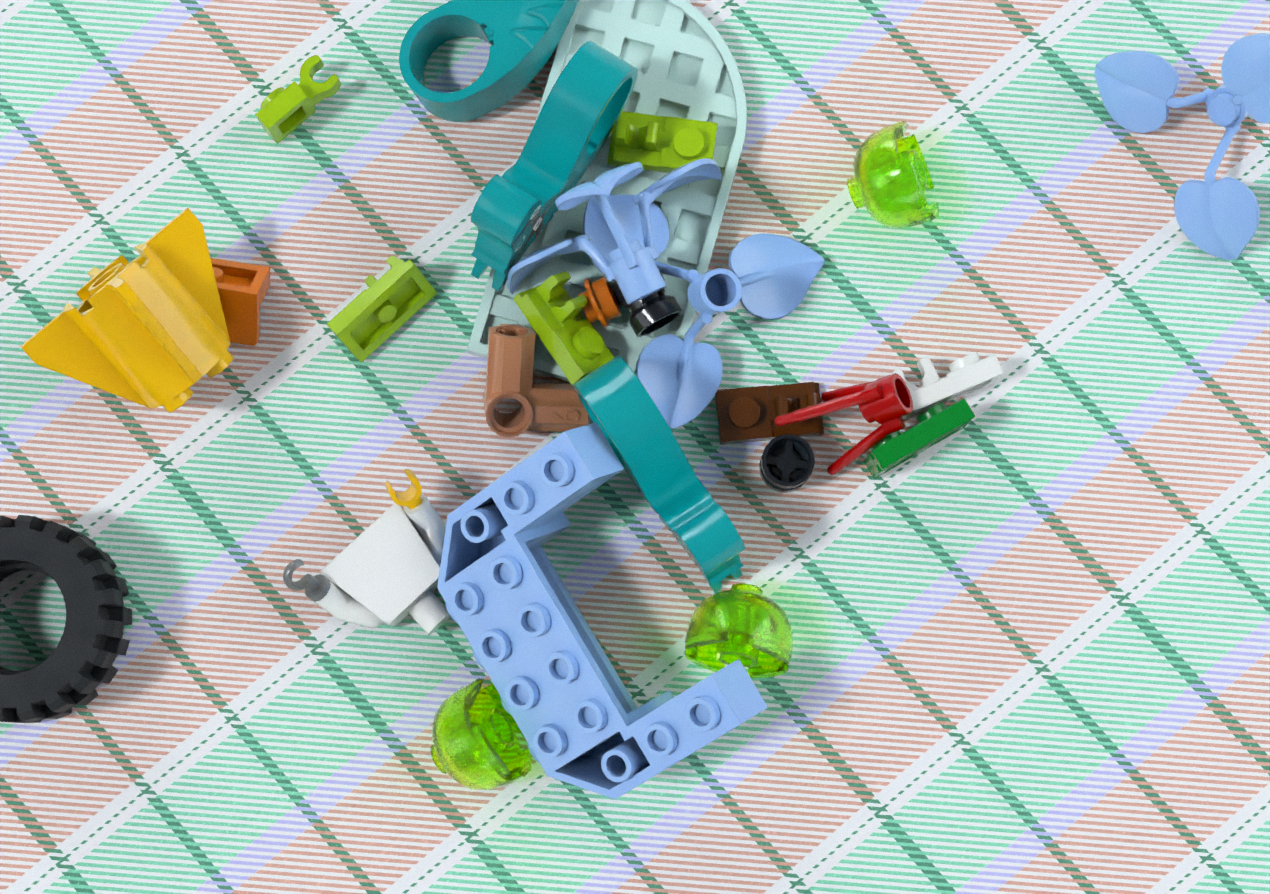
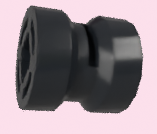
(651, 312)
(788, 454)

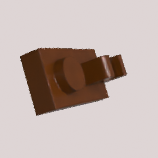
(751, 412)

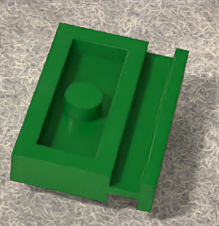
(932, 427)

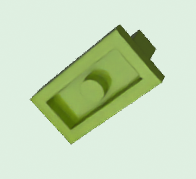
(660, 141)
(382, 308)
(563, 328)

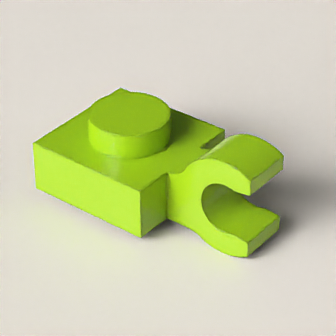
(289, 107)

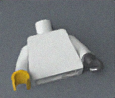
(386, 568)

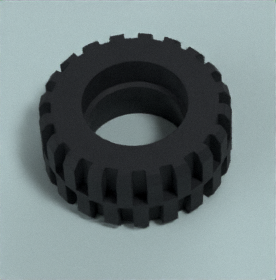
(92, 622)

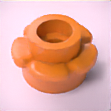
(600, 302)

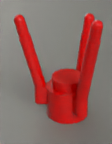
(878, 401)

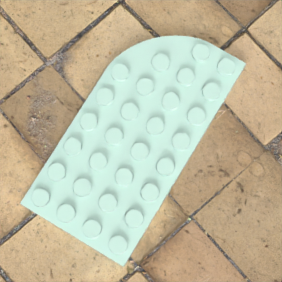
(681, 74)

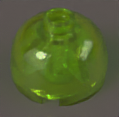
(892, 179)
(741, 627)
(478, 739)

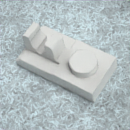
(965, 377)

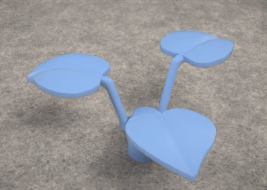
(1137, 95)
(632, 265)
(766, 275)

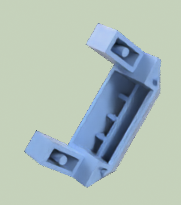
(540, 645)

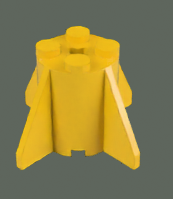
(144, 323)

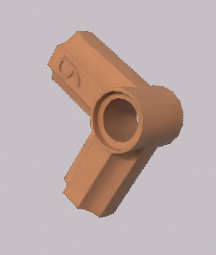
(510, 375)

